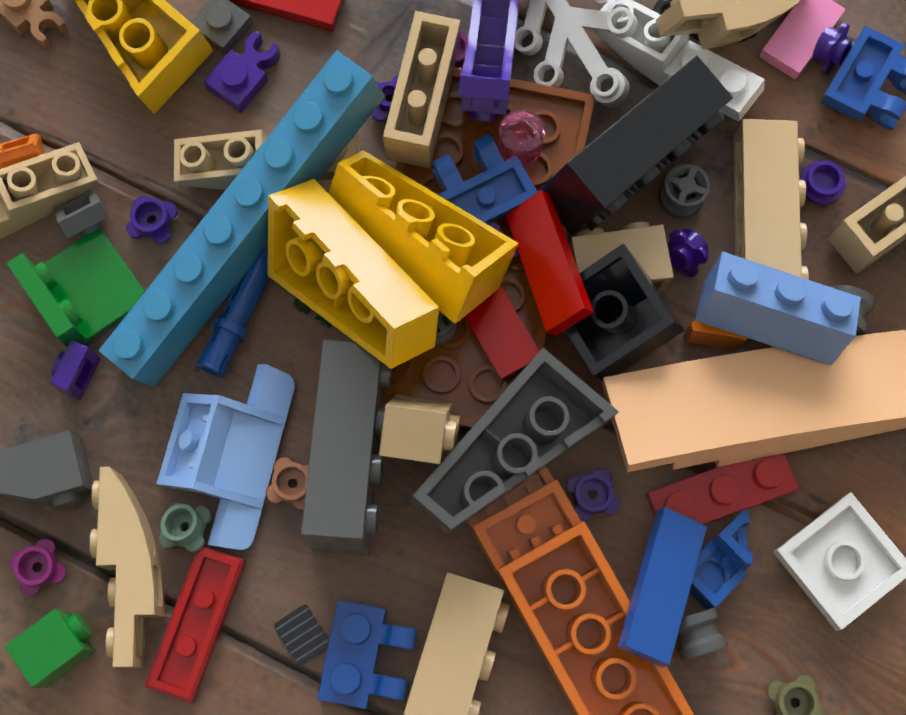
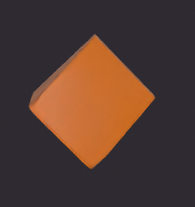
(710, 336)

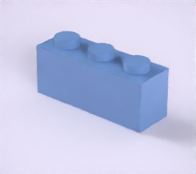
(778, 308)

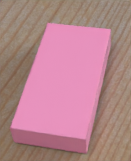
(797, 35)

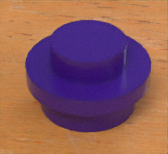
(823, 182)

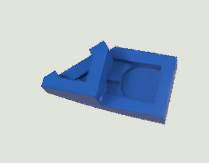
(722, 563)

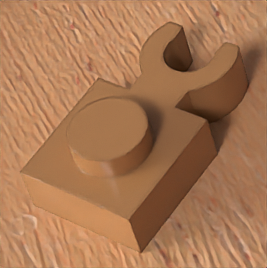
(32, 15)

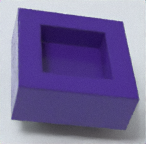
(74, 369)

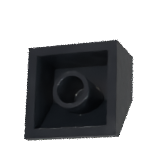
(627, 315)

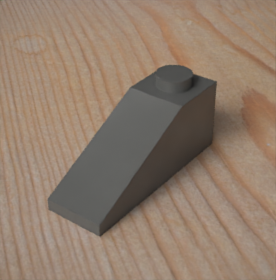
(46, 471)

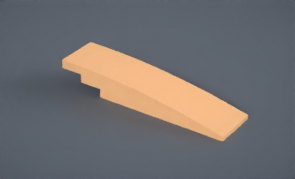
(757, 403)

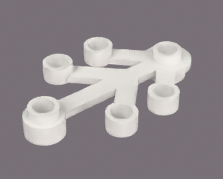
(570, 26)

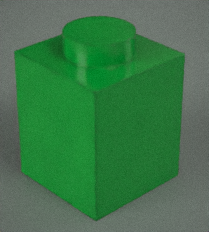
(51, 647)

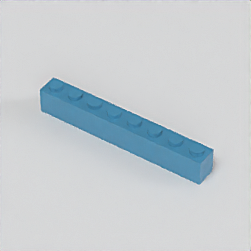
(237, 224)

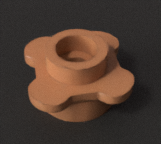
(280, 491)

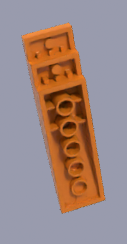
(570, 602)

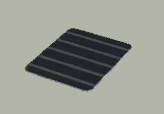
(302, 634)

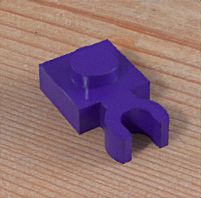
(240, 77)

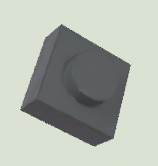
(222, 24)
(81, 214)

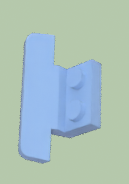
(230, 452)

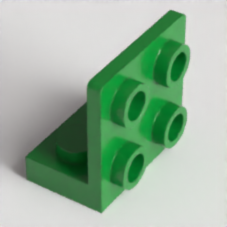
(80, 288)

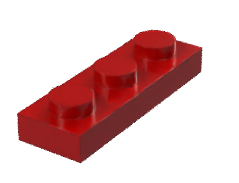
(726, 489)

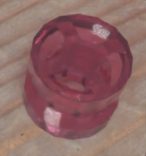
(525, 148)

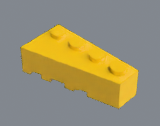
(149, 44)
(431, 239)
(346, 275)

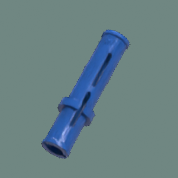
(232, 323)

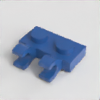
(862, 75)
(490, 193)
(354, 654)

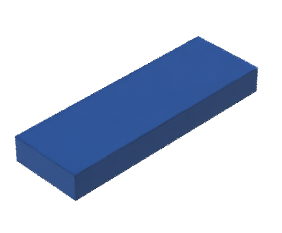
(662, 587)

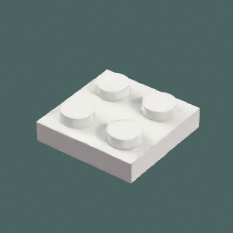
(843, 561)

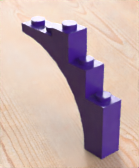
(489, 59)

